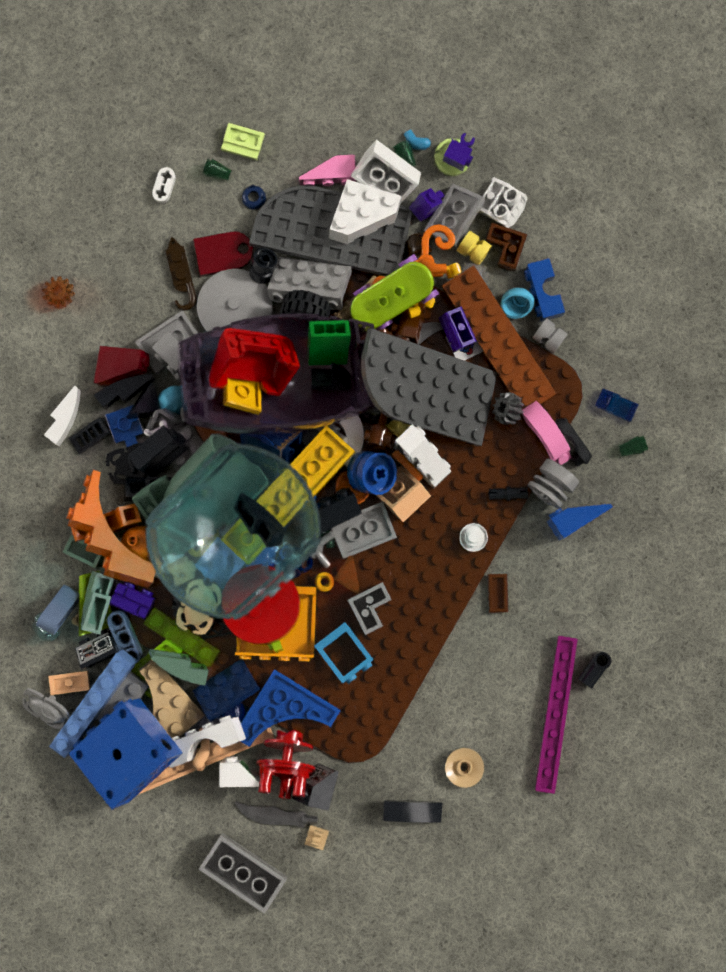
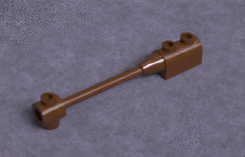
(408, 329)

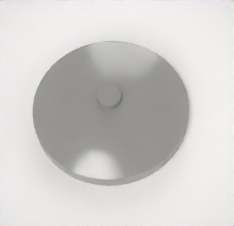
(231, 298)

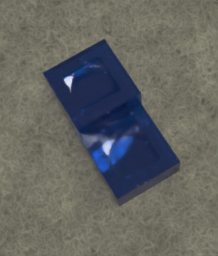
(616, 405)

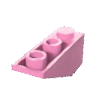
(332, 171)

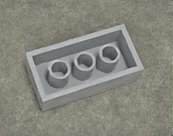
(243, 873)

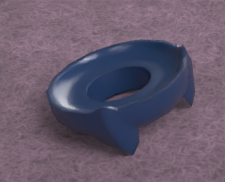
(257, 204)

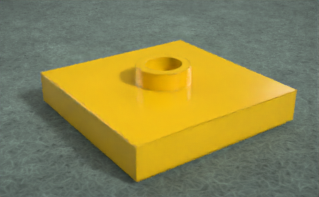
(243, 395)

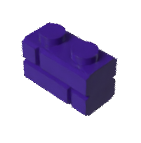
(457, 329)
(132, 600)

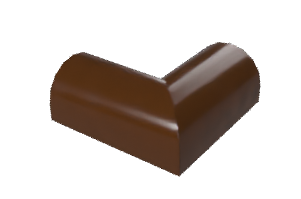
(512, 244)

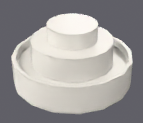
(473, 537)

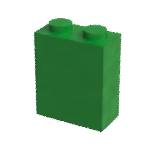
(328, 342)

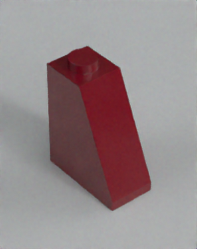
(118, 364)

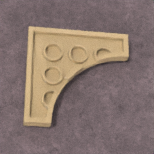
(170, 702)

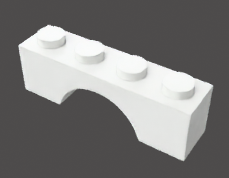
(224, 734)

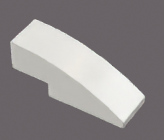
(65, 416)

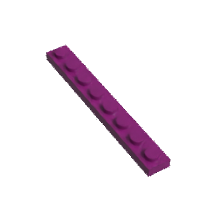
(556, 714)

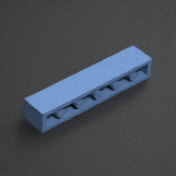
(93, 703)

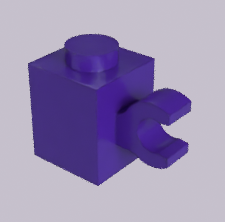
(460, 153)
(426, 204)

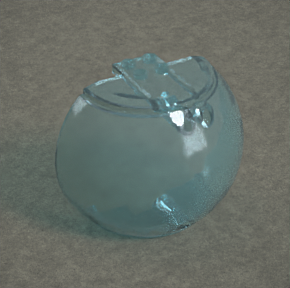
(207, 550)

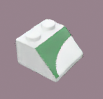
(237, 774)

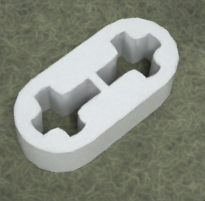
(168, 187)

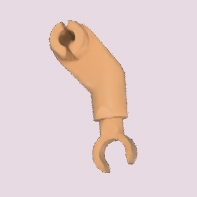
(199, 760)

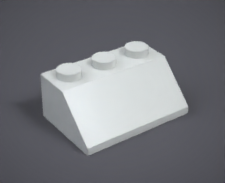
(386, 171)

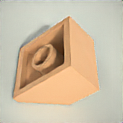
(405, 495)

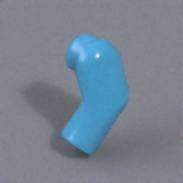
(417, 143)

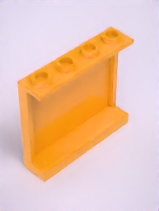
(298, 642)

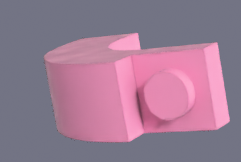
(547, 432)

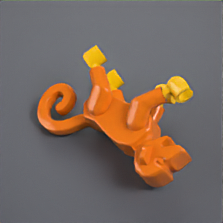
(436, 269)

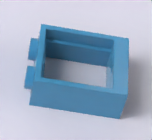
(366, 664)

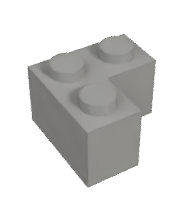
(166, 352)
(364, 605)

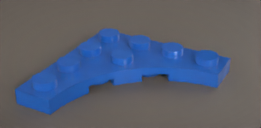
(282, 701)

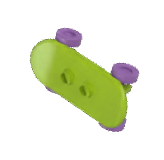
(393, 294)

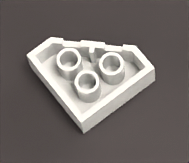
(362, 212)
(422, 455)

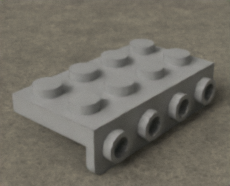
(317, 277)

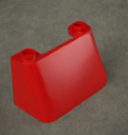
(255, 358)

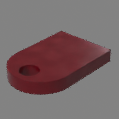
(221, 252)

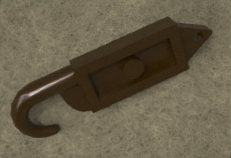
(180, 273)

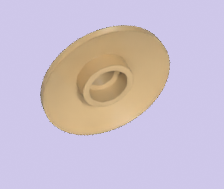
(471, 775)

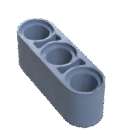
(58, 609)
(124, 627)

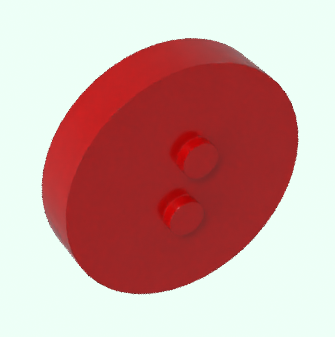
(270, 618)

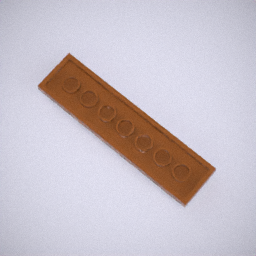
(498, 338)

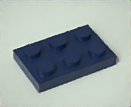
(226, 690)

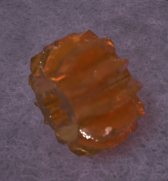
(62, 296)

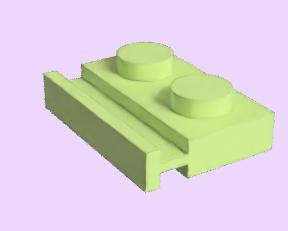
(242, 141)

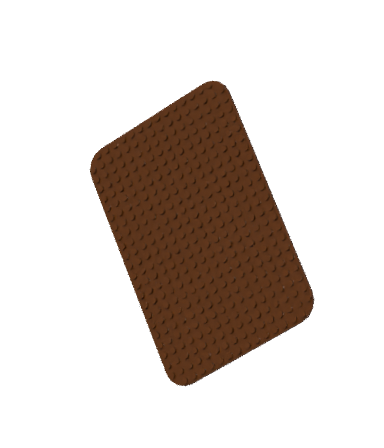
(421, 569)

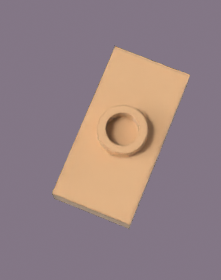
(69, 683)

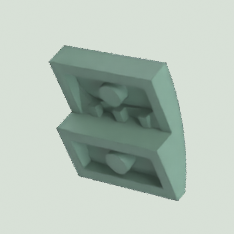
(151, 496)

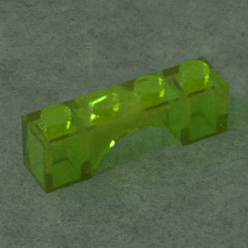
(185, 640)

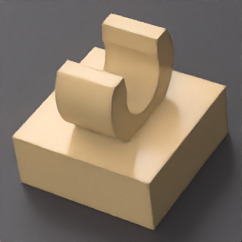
(316, 837)

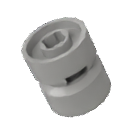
(550, 335)

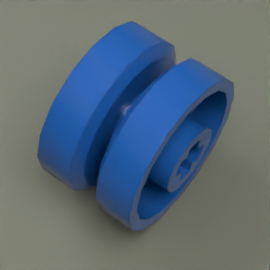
(371, 472)

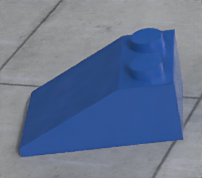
(571, 519)

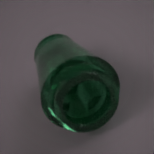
(404, 151)
(216, 170)
(634, 446)

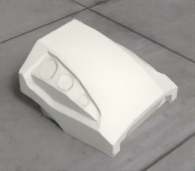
(503, 199)

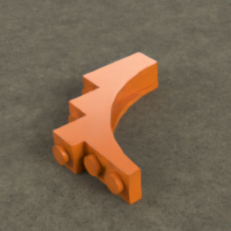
(118, 561)

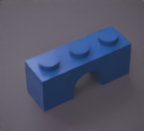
(546, 306)

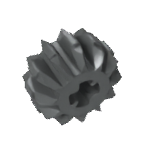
(508, 408)

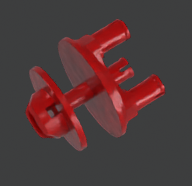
(285, 769)

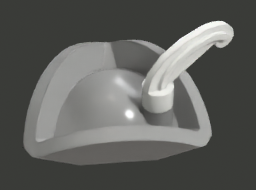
(165, 418)

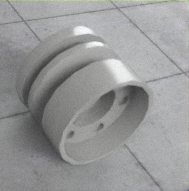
(554, 482)

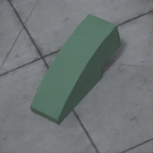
(77, 551)
(96, 602)
(180, 666)

